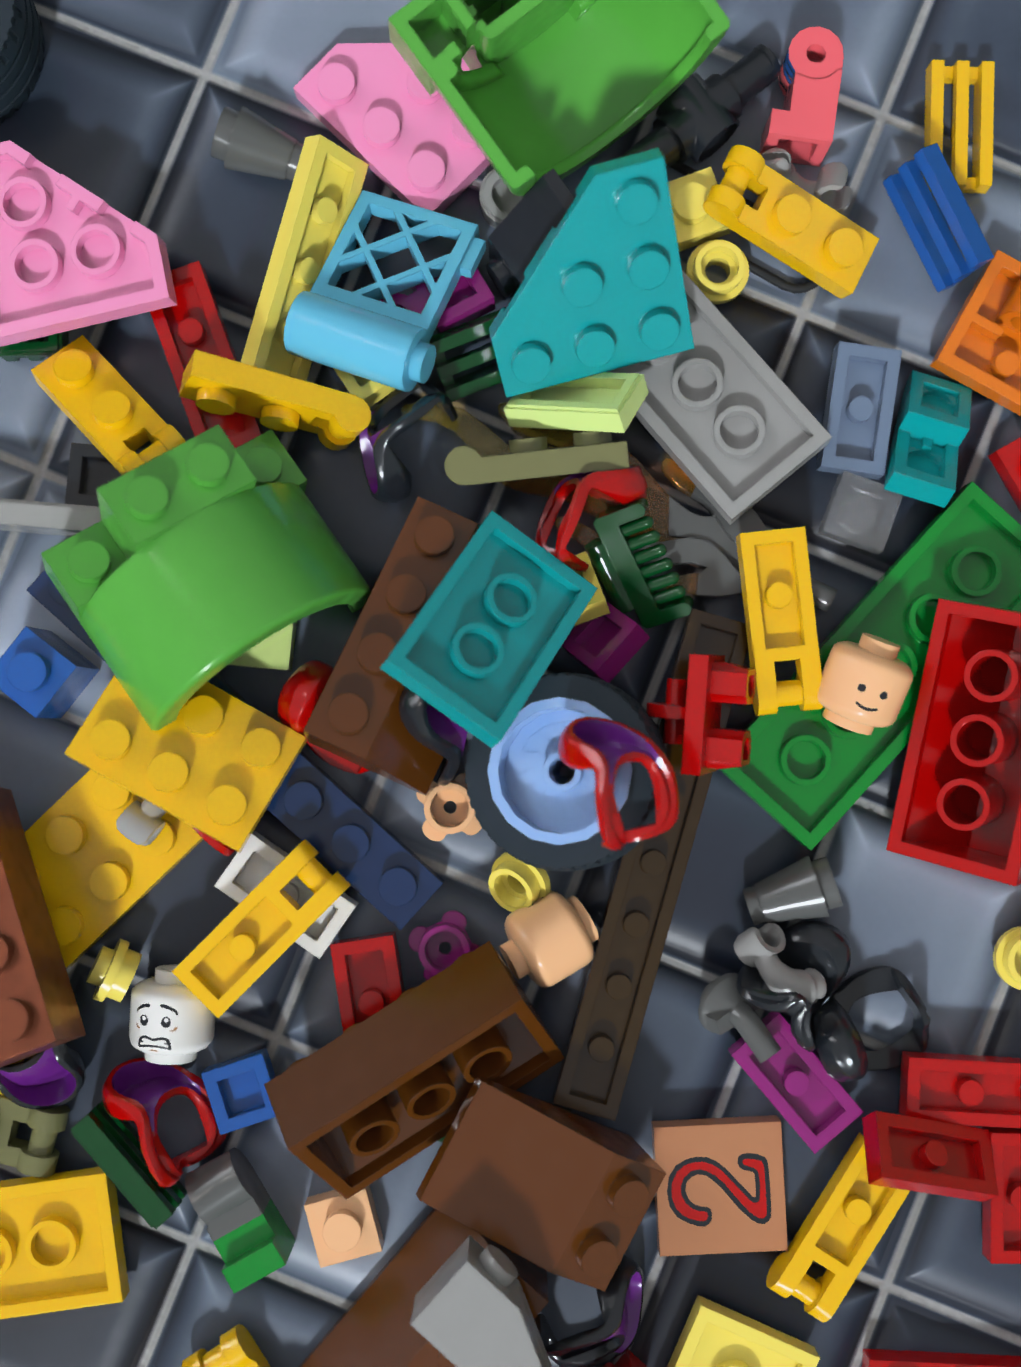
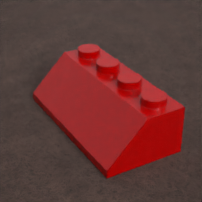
(964, 747)

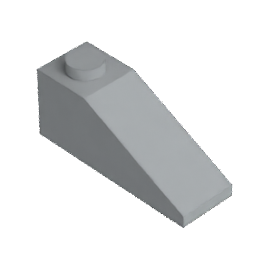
(479, 1311)

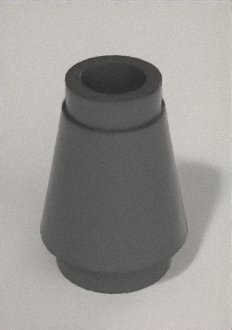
(254, 145)
(794, 893)

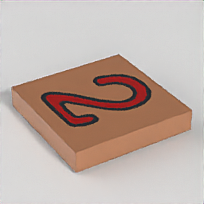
(720, 1185)

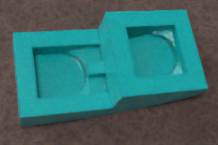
(927, 439)

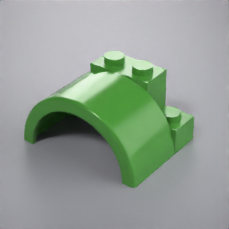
(553, 75)
(199, 566)

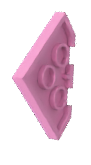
(393, 123)
(70, 255)

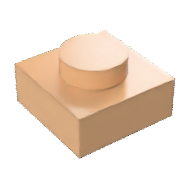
(343, 1227)

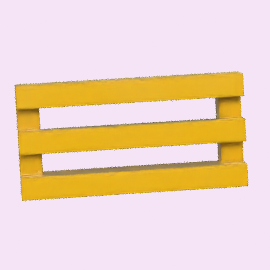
(962, 76)

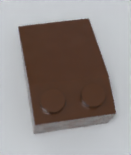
(542, 1182)

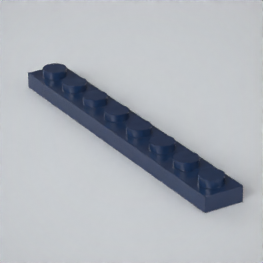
(321, 813)

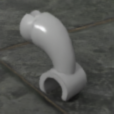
(829, 185)
(141, 822)
(760, 950)

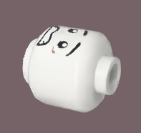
(168, 1019)

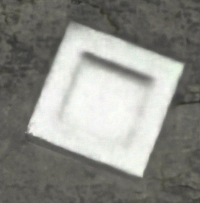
(860, 513)

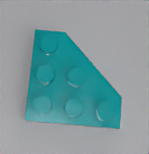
(600, 285)

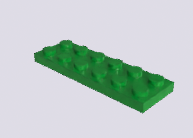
(814, 770)

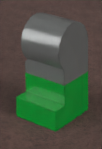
(239, 1218)

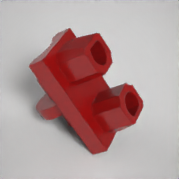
(708, 686)

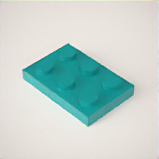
(490, 629)

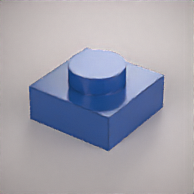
(239, 1091)

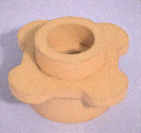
(440, 822)

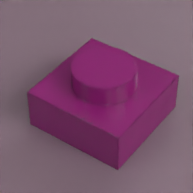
(605, 643)

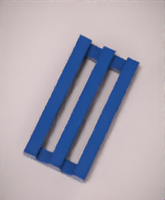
(930, 223)

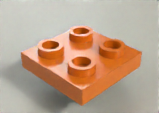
(986, 336)

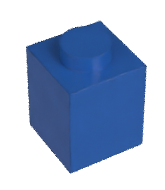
(44, 673)

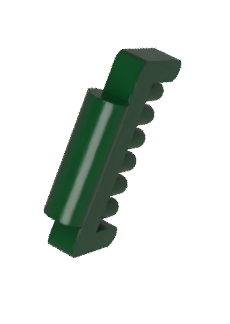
(623, 570)

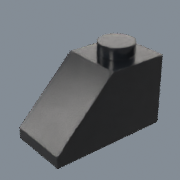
(524, 230)

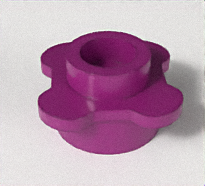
(427, 942)

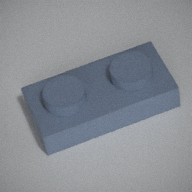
(859, 409)

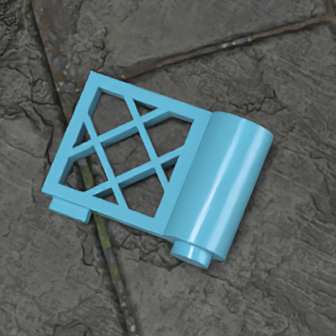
(374, 336)

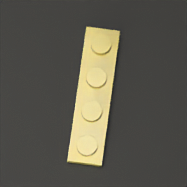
(316, 210)

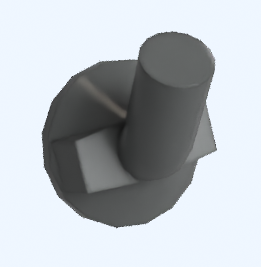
(725, 1008)

